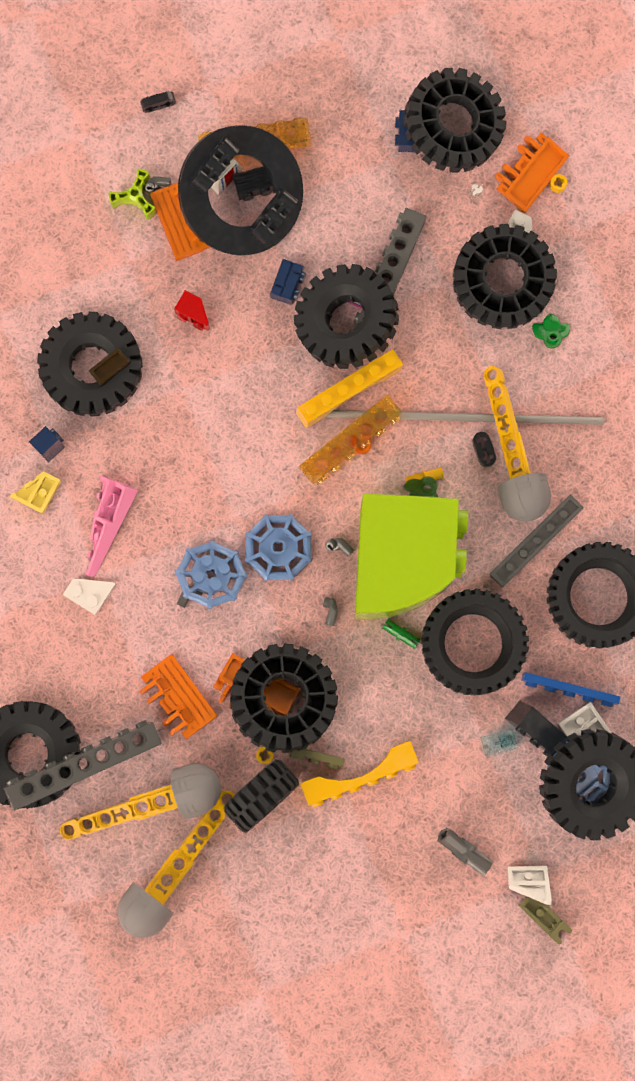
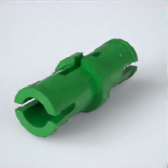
(401, 633)

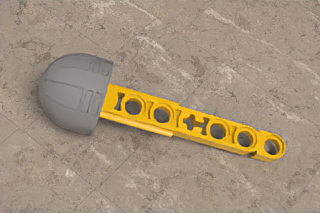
(524, 494)
(192, 790)
(143, 911)

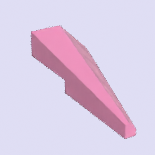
(113, 507)

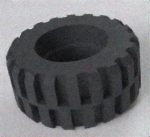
(261, 795)

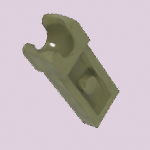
(316, 757)
(544, 918)

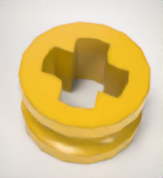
(561, 178)
(259, 758)

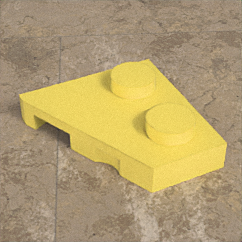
(38, 493)

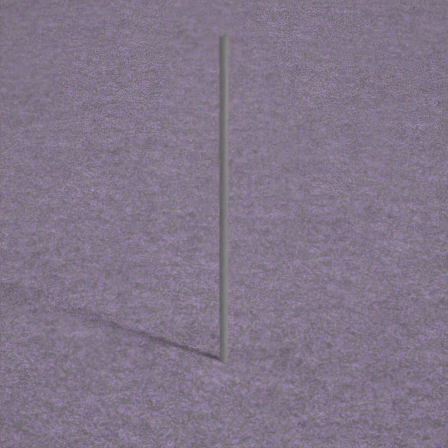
(475, 417)

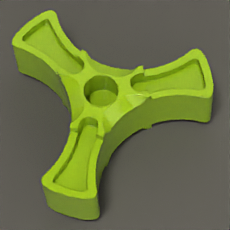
(134, 195)

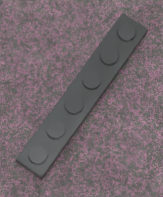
(536, 540)

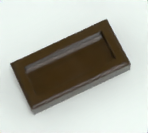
(109, 366)

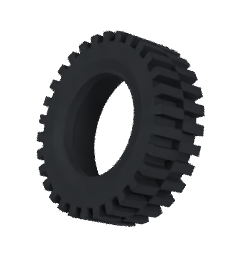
(568, 569)
(511, 631)

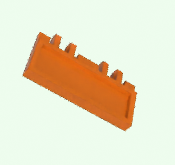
(534, 171)
(180, 236)
(180, 695)
(278, 695)

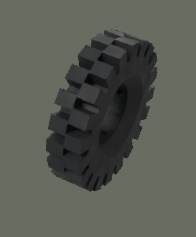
(440, 144)
(330, 293)
(496, 308)
(61, 349)
(51, 727)
(285, 731)
(561, 777)

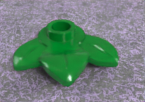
(551, 328)

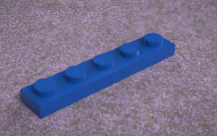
(570, 690)

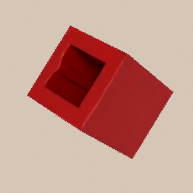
(192, 309)

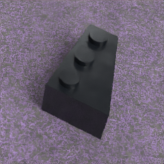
(535, 727)

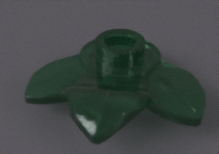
(417, 488)

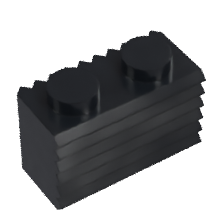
(252, 183)

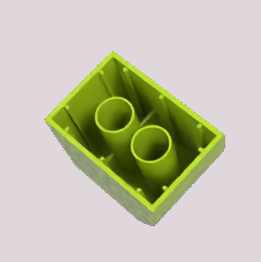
(406, 552)

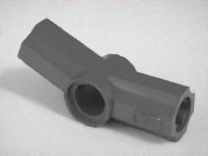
(464, 851)

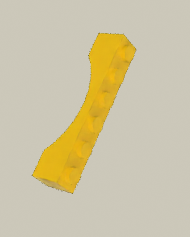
(336, 395)
(321, 788)

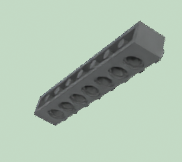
(408, 219)
(149, 740)

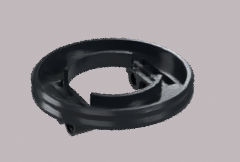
(206, 164)

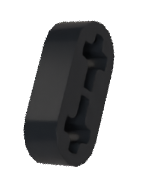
(158, 101)
(488, 448)

